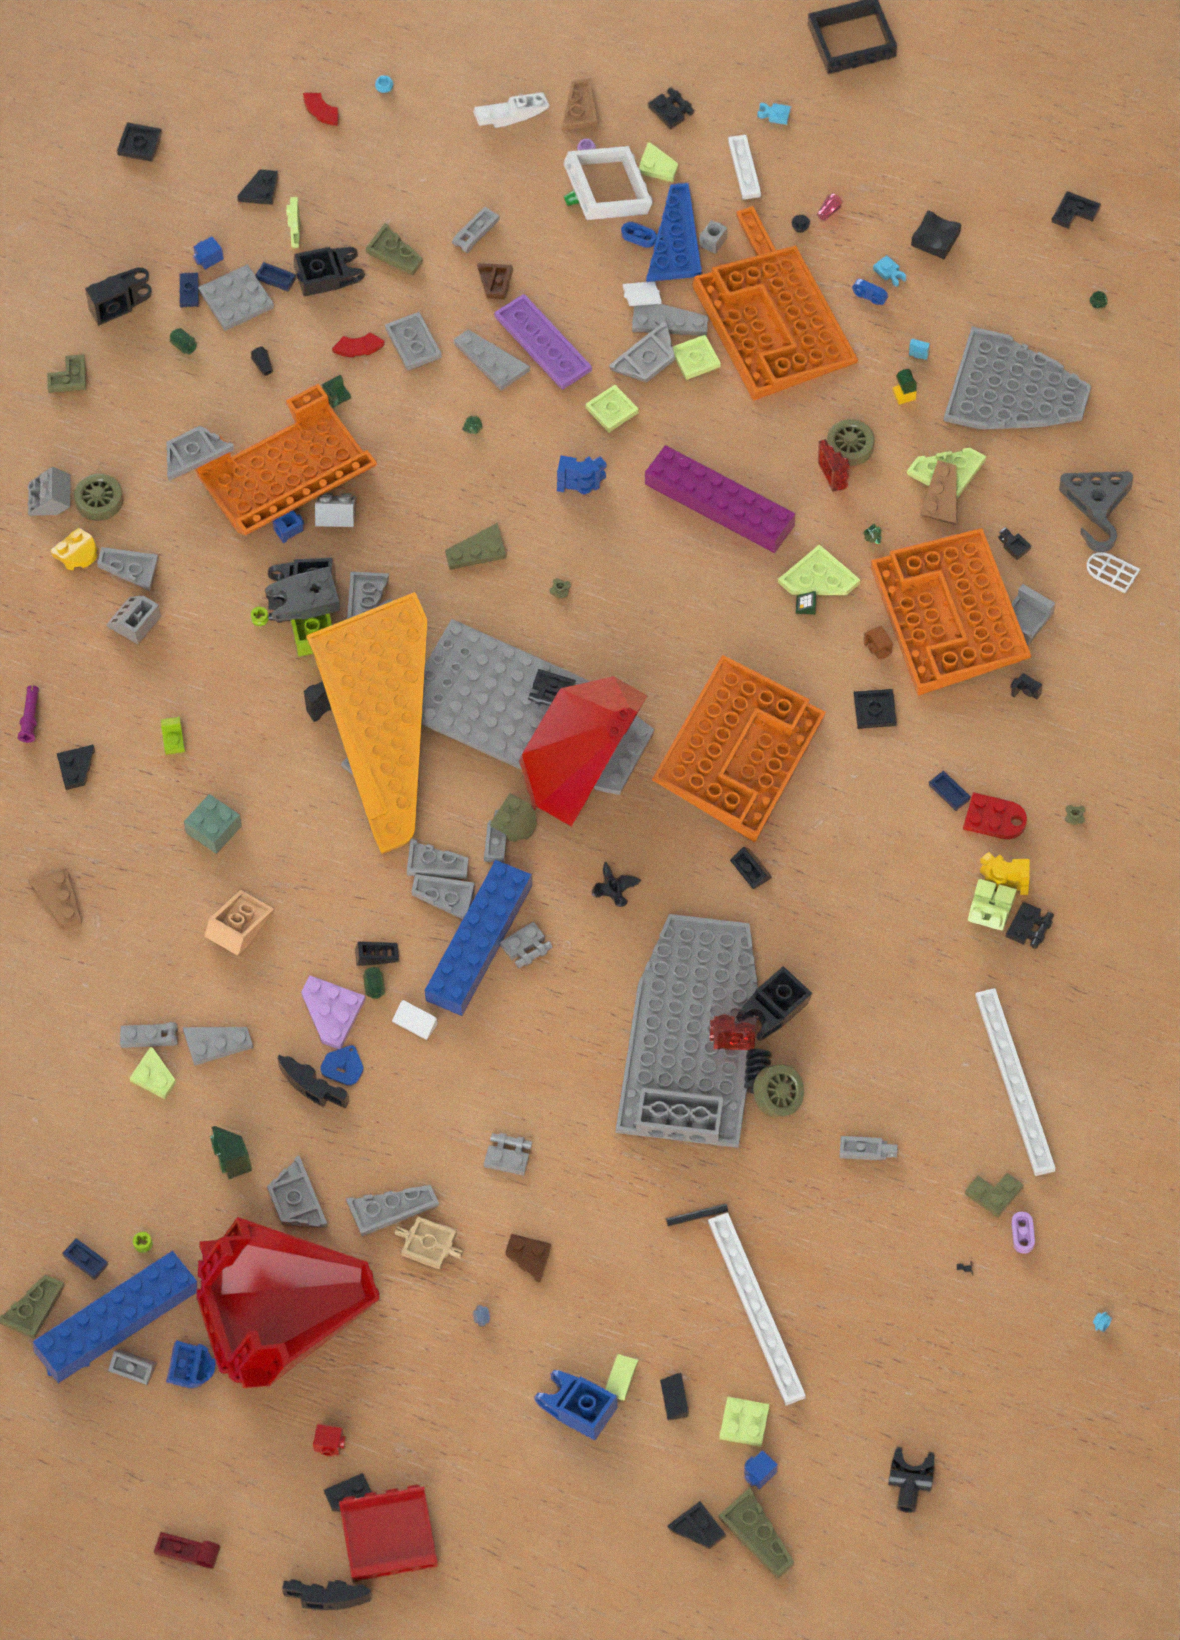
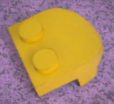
(76, 550)

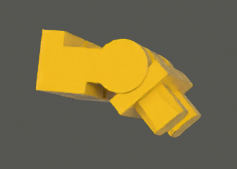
(1009, 874)

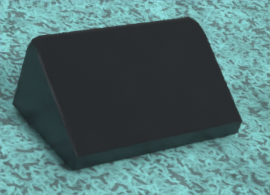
(750, 867)
(674, 1397)

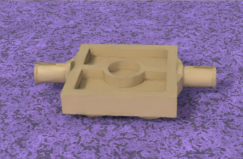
(428, 1243)

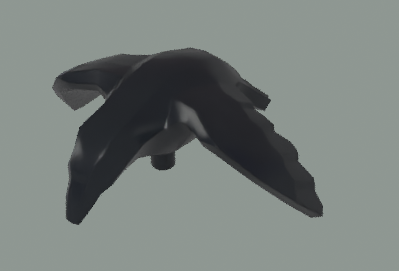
(614, 886)

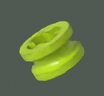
(263, 619)
(141, 1247)

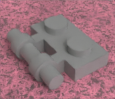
(522, 941)
(506, 1159)

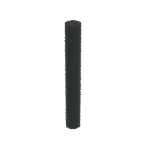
(697, 1214)

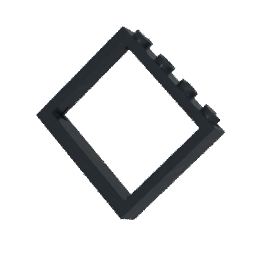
(846, 13)

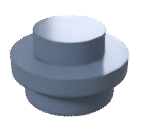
(481, 1315)

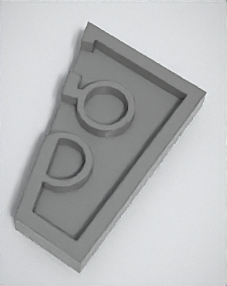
(216, 1042)

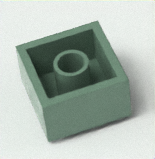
(212, 823)

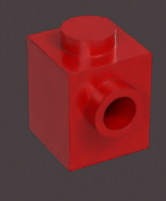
(328, 1440)

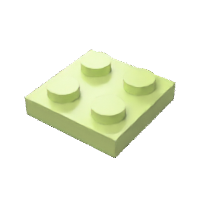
(696, 357)
(611, 408)
(744, 1421)

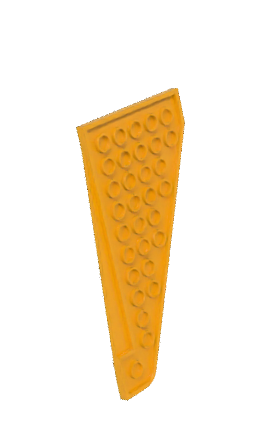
(376, 695)

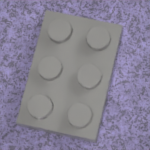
(413, 341)

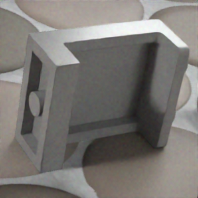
(1032, 611)

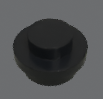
(800, 223)

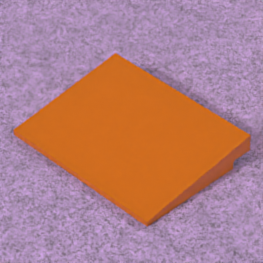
(773, 321)
(949, 610)
(739, 747)

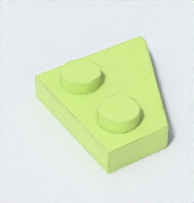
(657, 164)
(153, 1075)

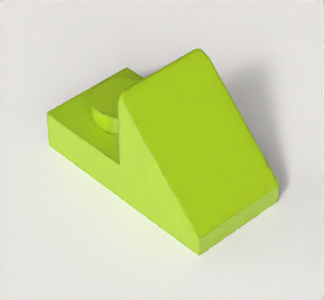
(172, 735)

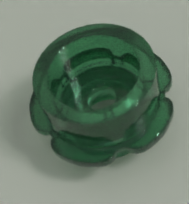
(1098, 296)

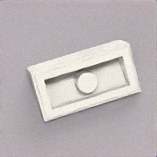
(415, 1020)

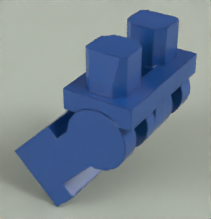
(580, 475)

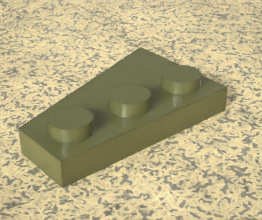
(392, 250)
(477, 549)
(32, 1310)

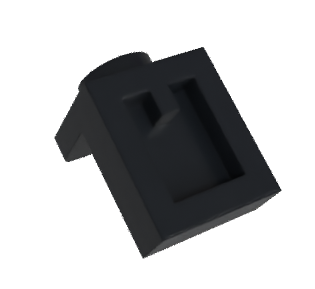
(1028, 685)

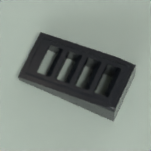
(368, 959)

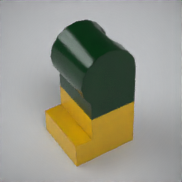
(906, 387)

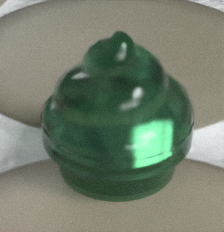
(472, 425)
(873, 534)

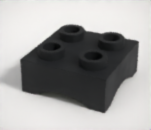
(936, 235)
(316, 701)

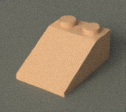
(238, 922)

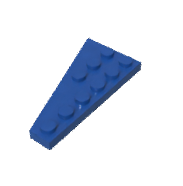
(676, 242)

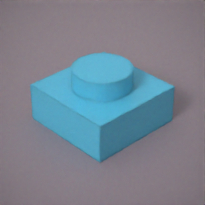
(919, 349)

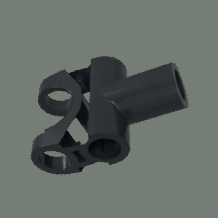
(910, 1479)

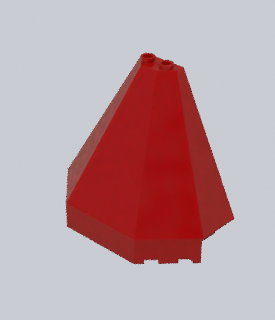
(577, 743)
(275, 1299)

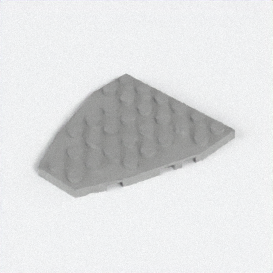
(1012, 386)

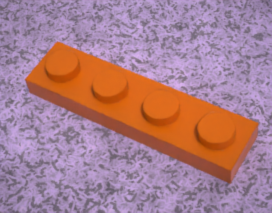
(756, 233)

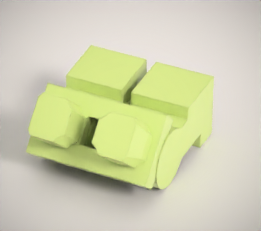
(991, 907)

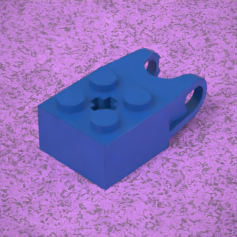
(579, 1404)

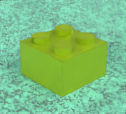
(305, 627)

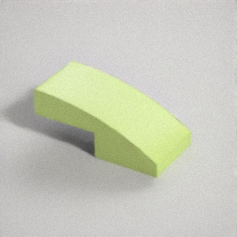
(621, 1376)

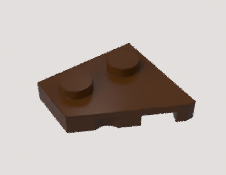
(495, 279)
(529, 1254)

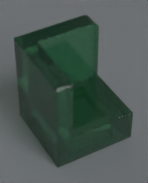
(336, 391)

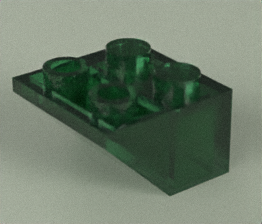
(230, 1152)

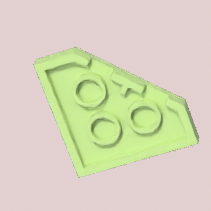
(967, 462)
(819, 573)

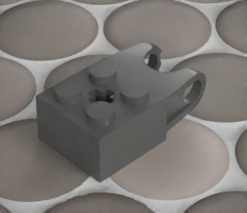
(301, 597)

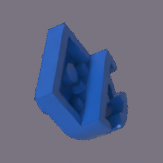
(190, 1365)

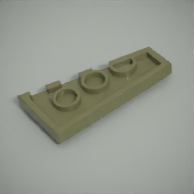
(755, 1531)

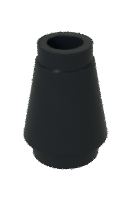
(262, 360)

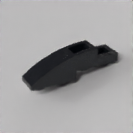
(304, 1080)
(335, 1597)

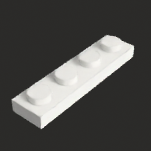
(744, 167)

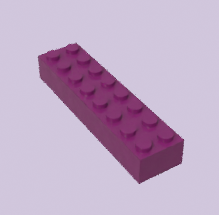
(720, 499)

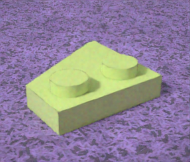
(294, 221)

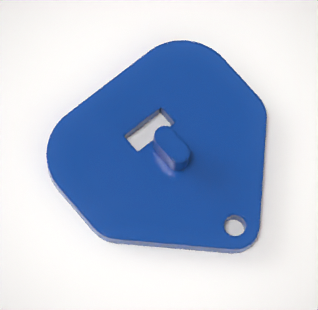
(345, 1060)

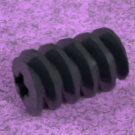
(757, 1061)

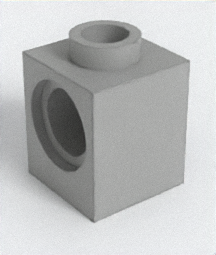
(713, 236)

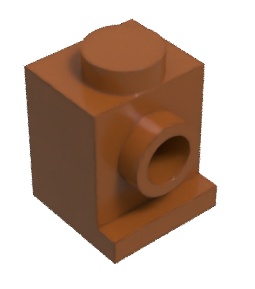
(878, 642)

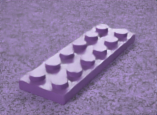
(543, 341)

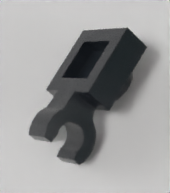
(1015, 545)

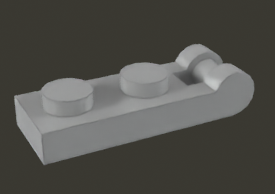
(475, 229)
(148, 1035)

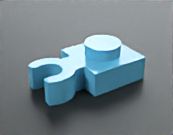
(777, 113)
(889, 269)

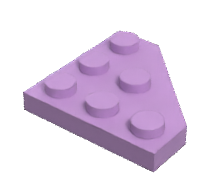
(331, 1010)

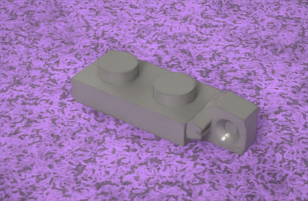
(495, 844)
(866, 1148)

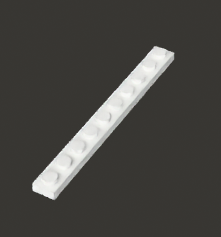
(1015, 1082)
(756, 1309)

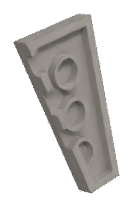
(679, 321)

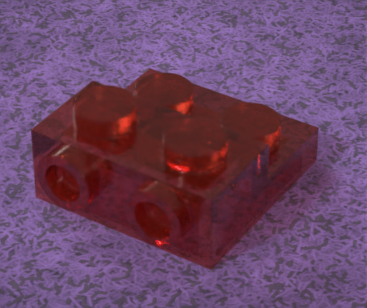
(833, 466)
(731, 1036)

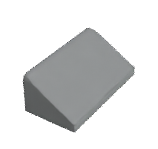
(132, 1366)

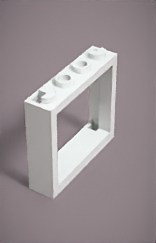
(584, 194)

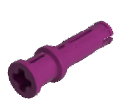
(28, 721)

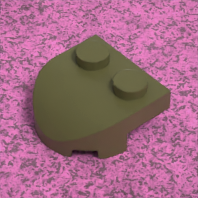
(515, 819)

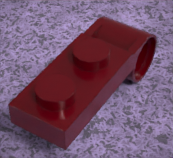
(187, 1550)

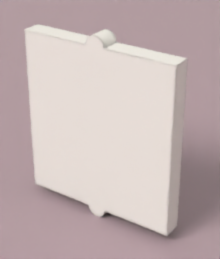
(641, 293)

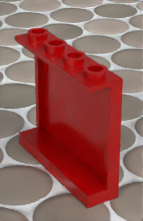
(388, 1533)

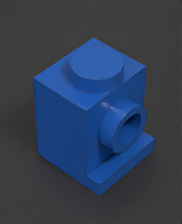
(288, 526)

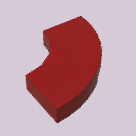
(321, 110)
(358, 346)

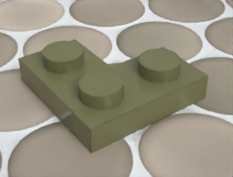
(72, 379)
(994, 1198)

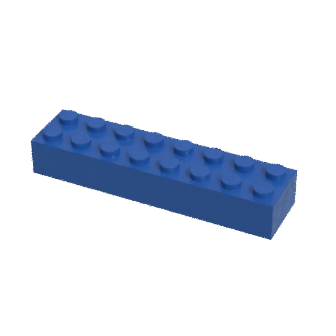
(478, 937)
(115, 1316)

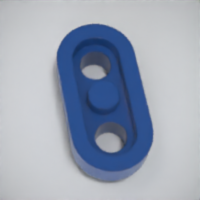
(639, 235)
(870, 292)

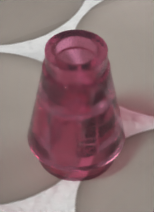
(830, 205)

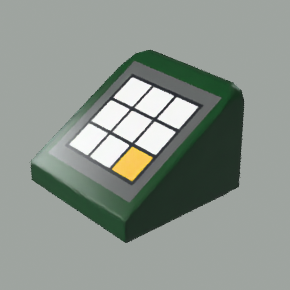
(806, 603)

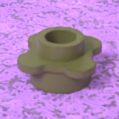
(560, 593)
(1072, 819)

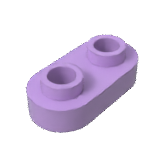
(1023, 1234)

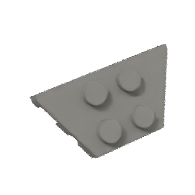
(647, 356)
(193, 451)
(295, 1198)

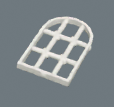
(1119, 570)

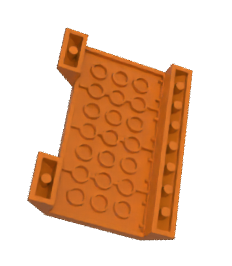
(287, 466)

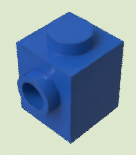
(207, 253)
(760, 1470)

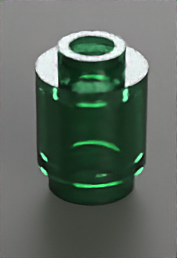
(183, 341)
(374, 983)

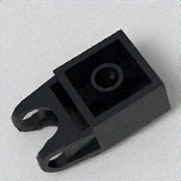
(326, 270)
(117, 295)
(300, 566)
(775, 1002)

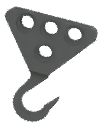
(1097, 511)

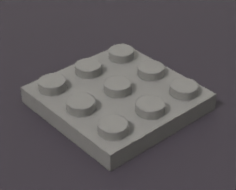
(236, 297)

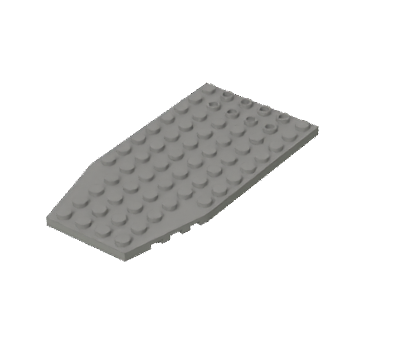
(480, 695)
(672, 1073)

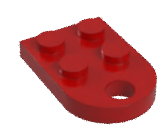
(994, 817)

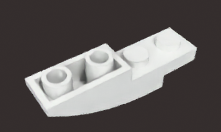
(515, 110)

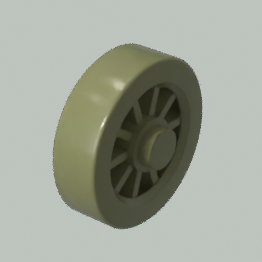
(852, 445)
(105, 500)
(773, 1090)

